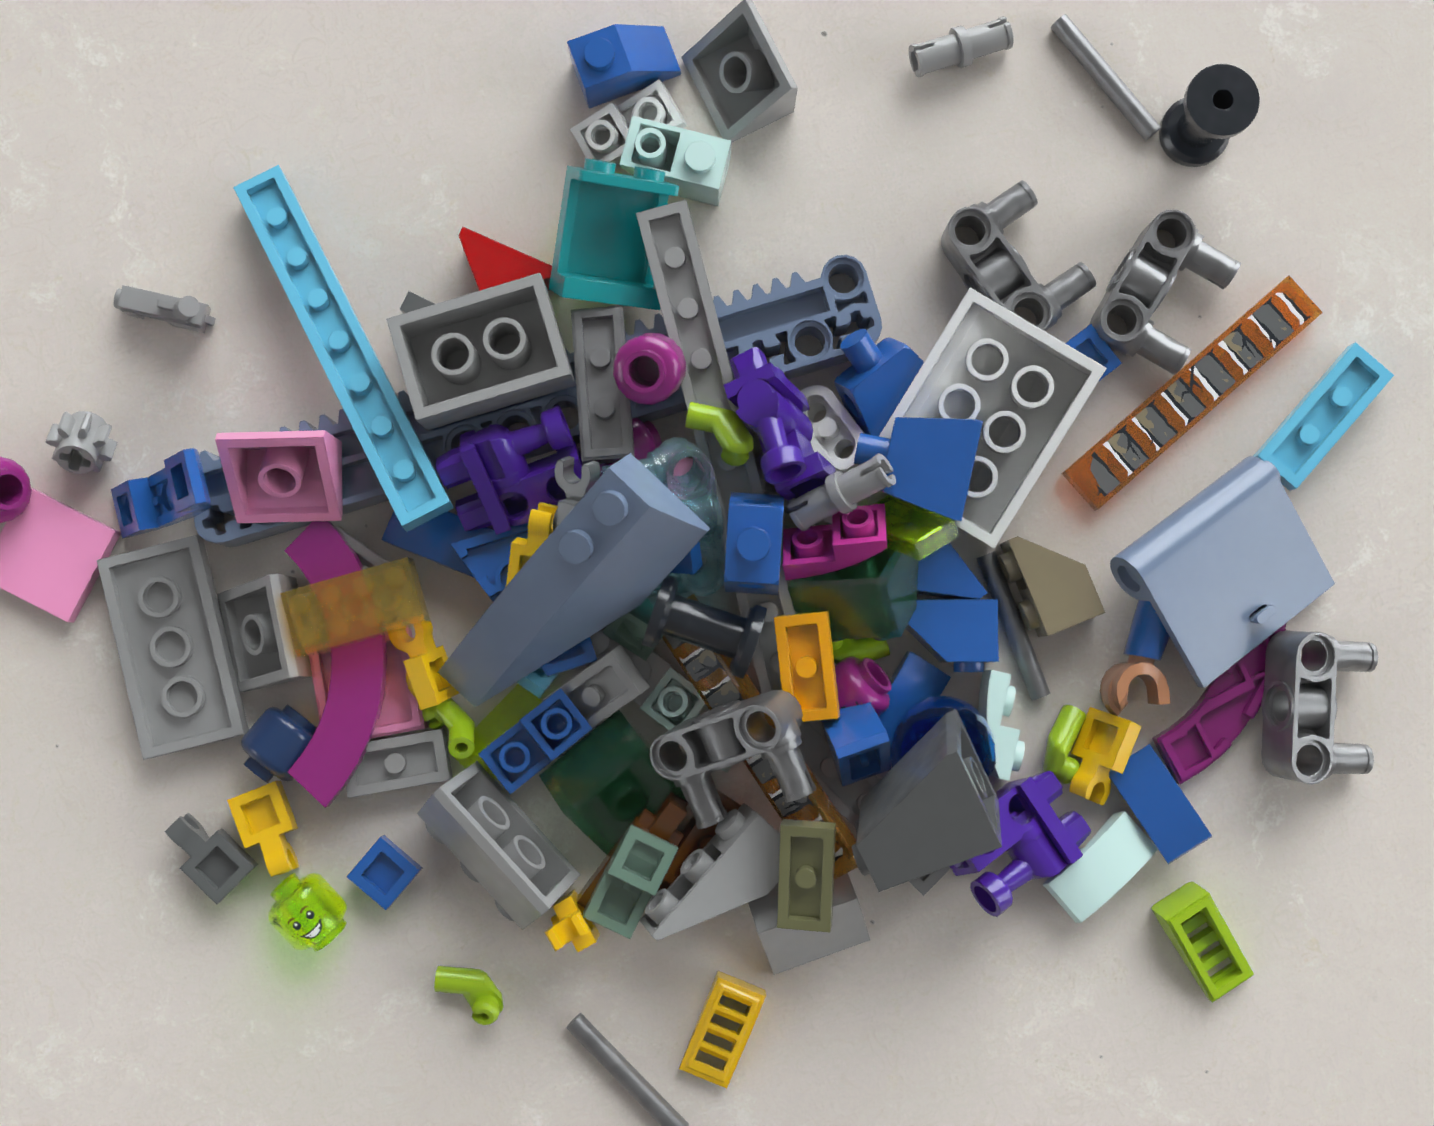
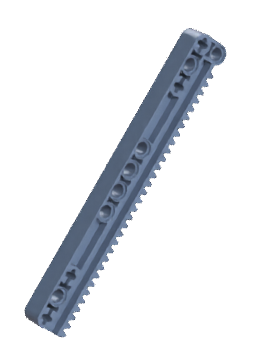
(745, 324)

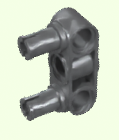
(997, 267)
(1145, 280)
(1302, 706)
(729, 737)

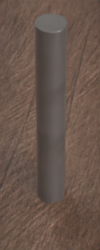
(1105, 77)
(1013, 626)
(624, 1072)

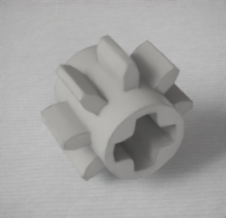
(81, 442)

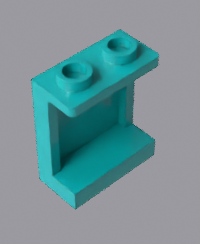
(599, 237)

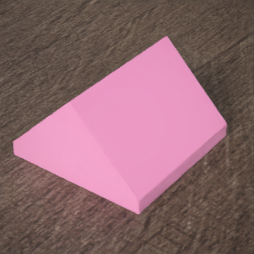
(283, 475)

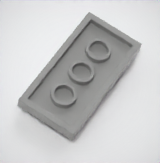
(172, 646)

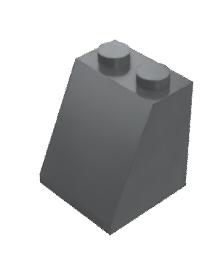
(928, 810)

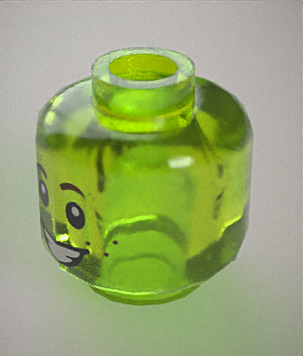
(307, 911)

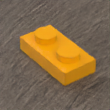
(808, 663)

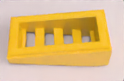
(739, 991)

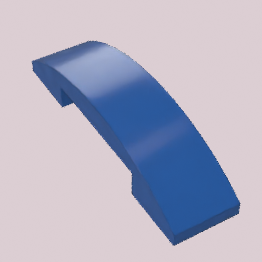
(164, 497)

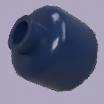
(276, 742)

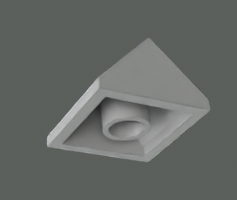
(741, 74)
(261, 634)
(797, 947)

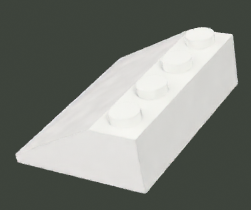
(1022, 389)

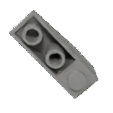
(725, 874)

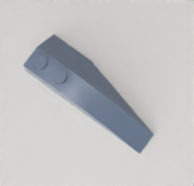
(579, 580)

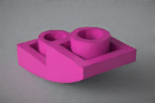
(835, 545)

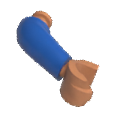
(1144, 646)

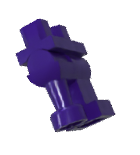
(777, 415)
(502, 477)
(1032, 838)

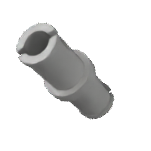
(961, 46)
(841, 492)

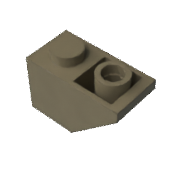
(1052, 587)

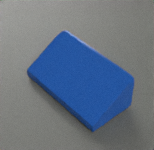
(911, 683)

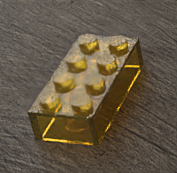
(355, 607)

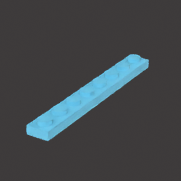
(343, 350)

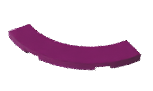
(355, 680)
(1216, 717)

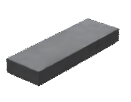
(602, 407)

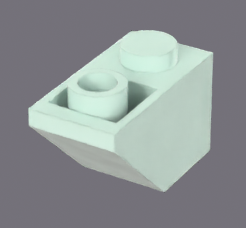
(687, 157)

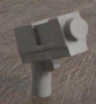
(178, 312)

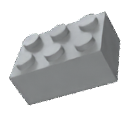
(481, 352)

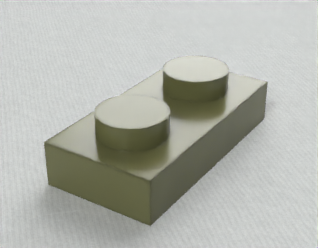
(806, 875)

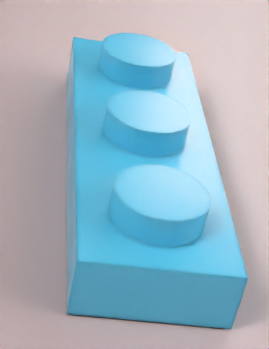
(1324, 415)

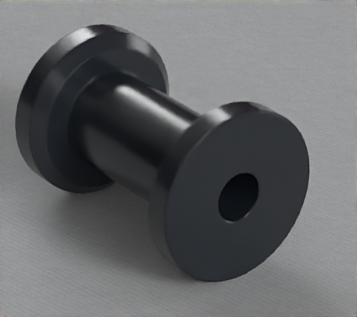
(1214, 108)
(705, 626)

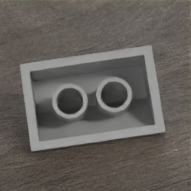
(498, 845)

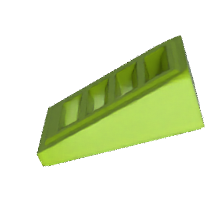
(1183, 913)

